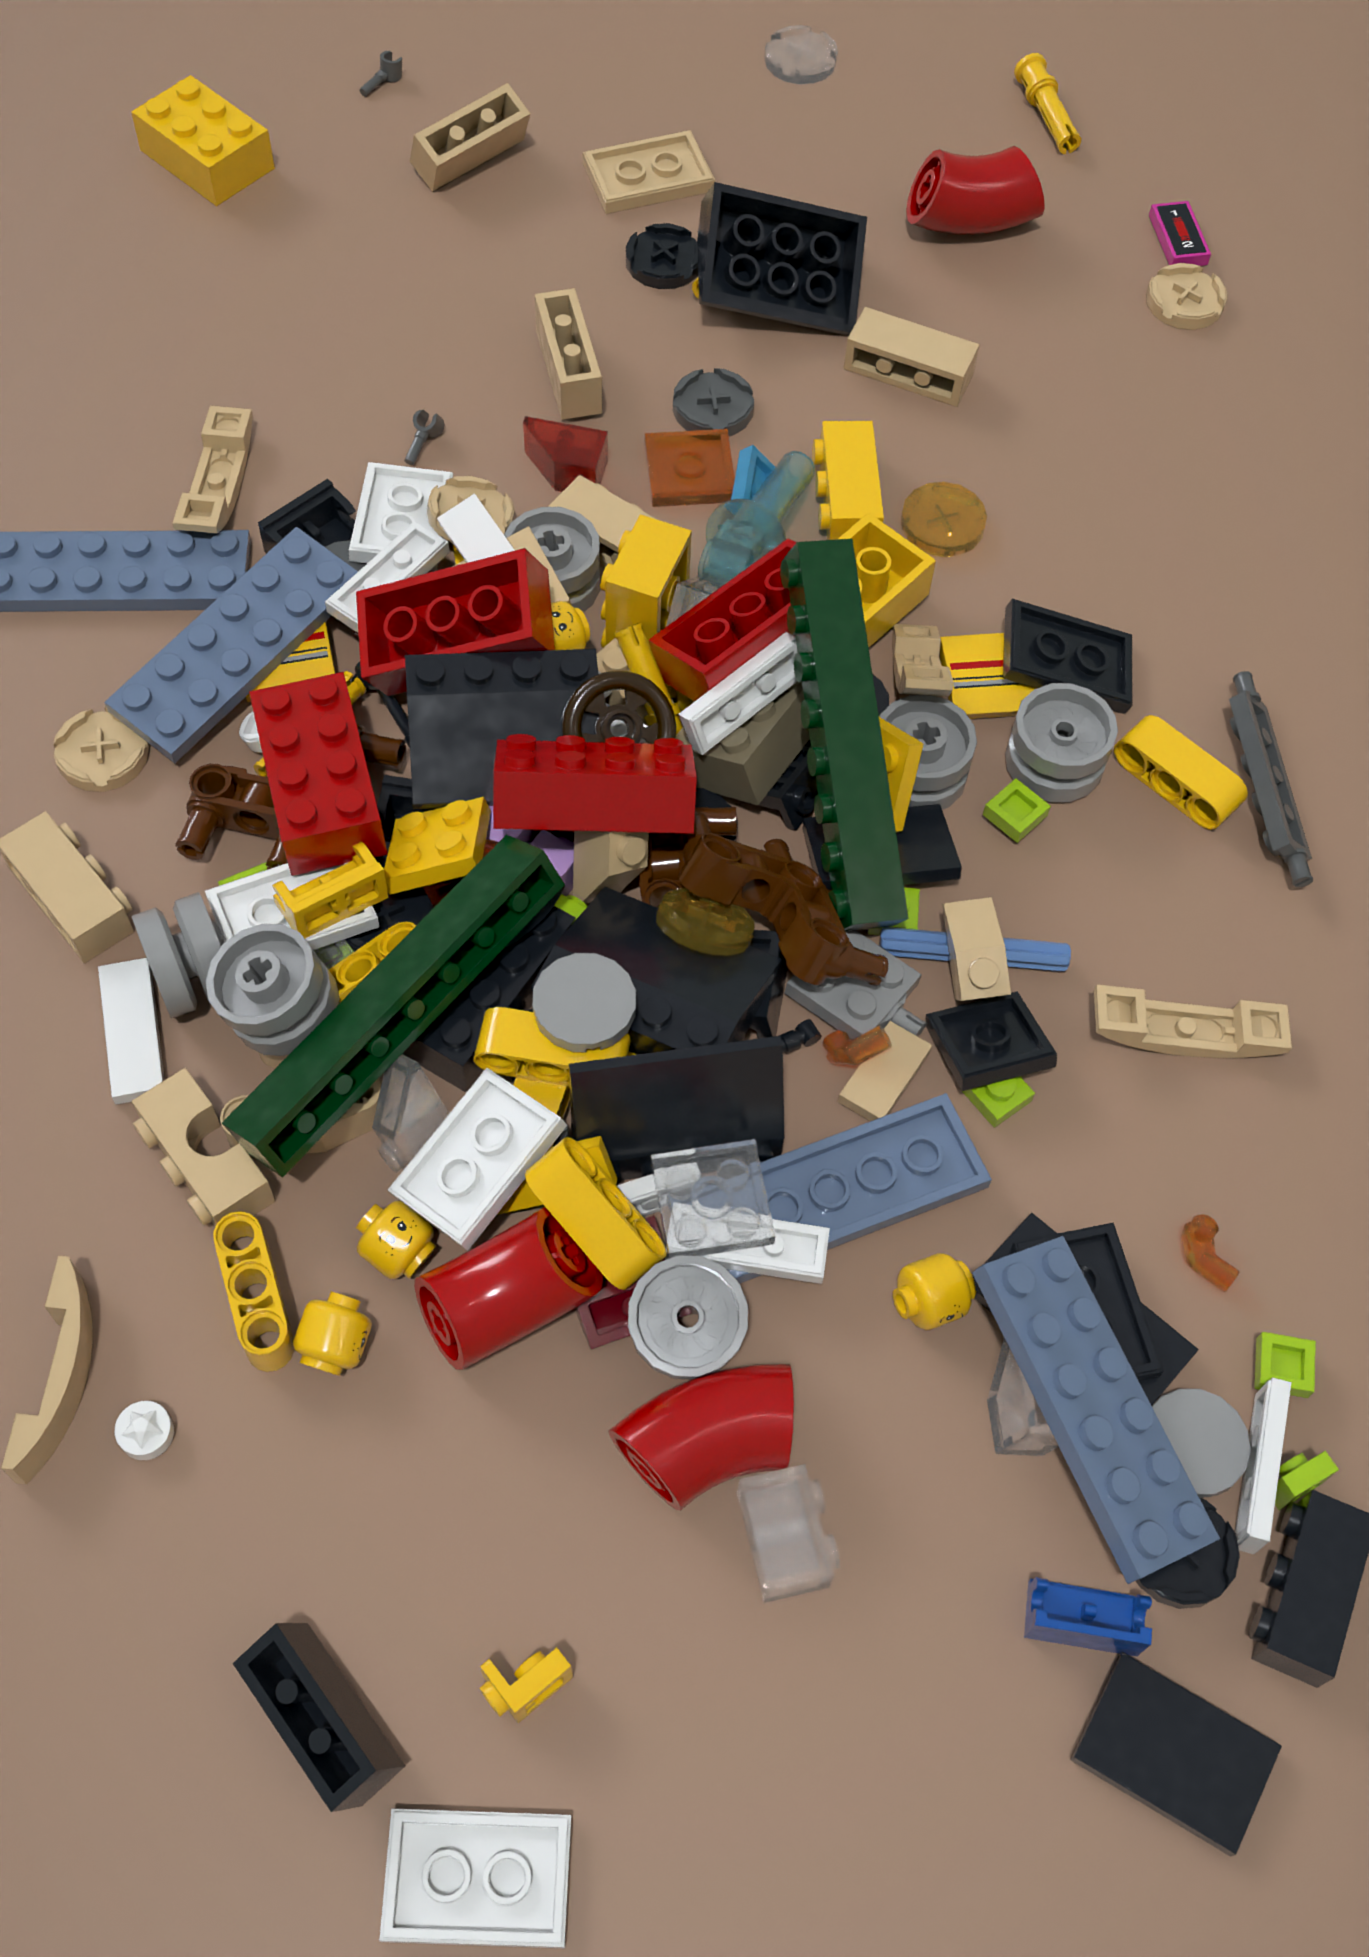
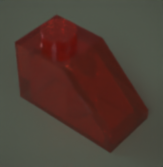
(565, 451)

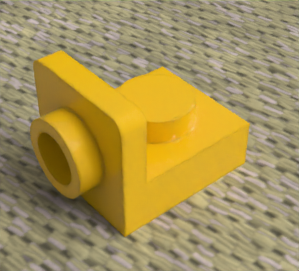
(537, 1681)

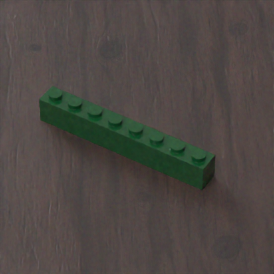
(844, 734)
(393, 1005)

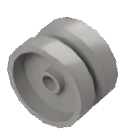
(569, 546)
(1061, 741)
(947, 746)
(180, 955)
(270, 988)
(709, 1293)

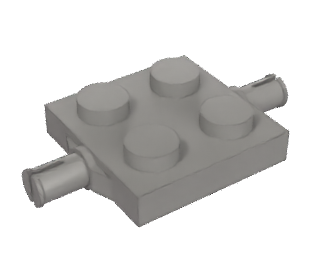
(855, 1004)

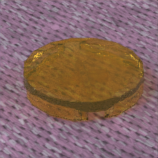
(943, 518)
(704, 923)

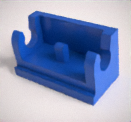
(1087, 1617)

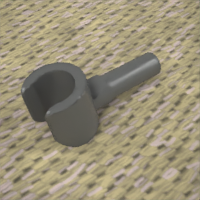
(389, 71)
(431, 431)

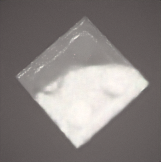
(712, 1199)

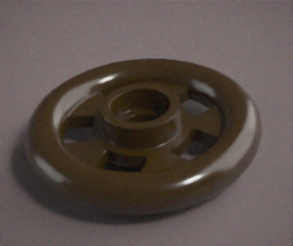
(637, 690)

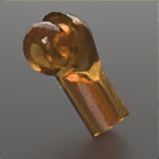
(858, 1050)
(1201, 1252)

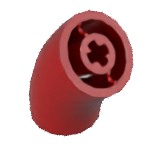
(975, 192)
(505, 1289)
(710, 1431)

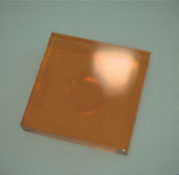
(689, 467)

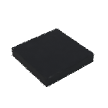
(990, 1041)

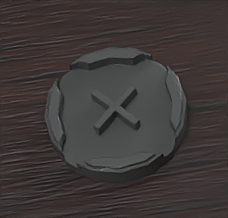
(713, 401)

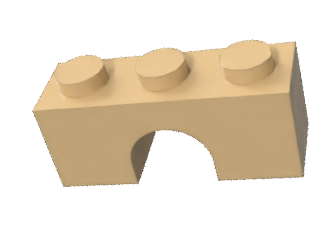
(177, 1119)

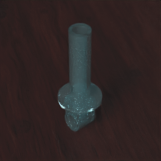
(748, 529)

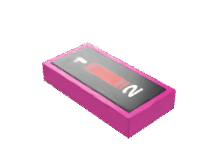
(1179, 233)

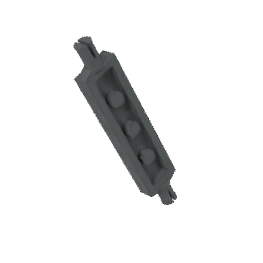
(1272, 788)

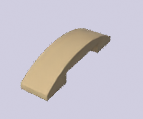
(218, 473)
(918, 661)
(1191, 1029)
(38, 1436)

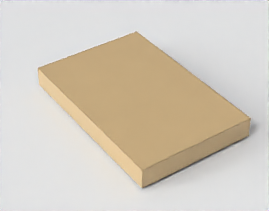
(648, 171)

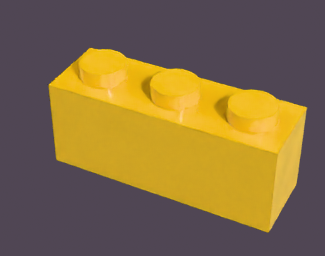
(846, 475)

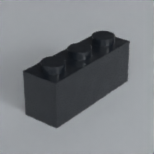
(1312, 1589)
(318, 1715)

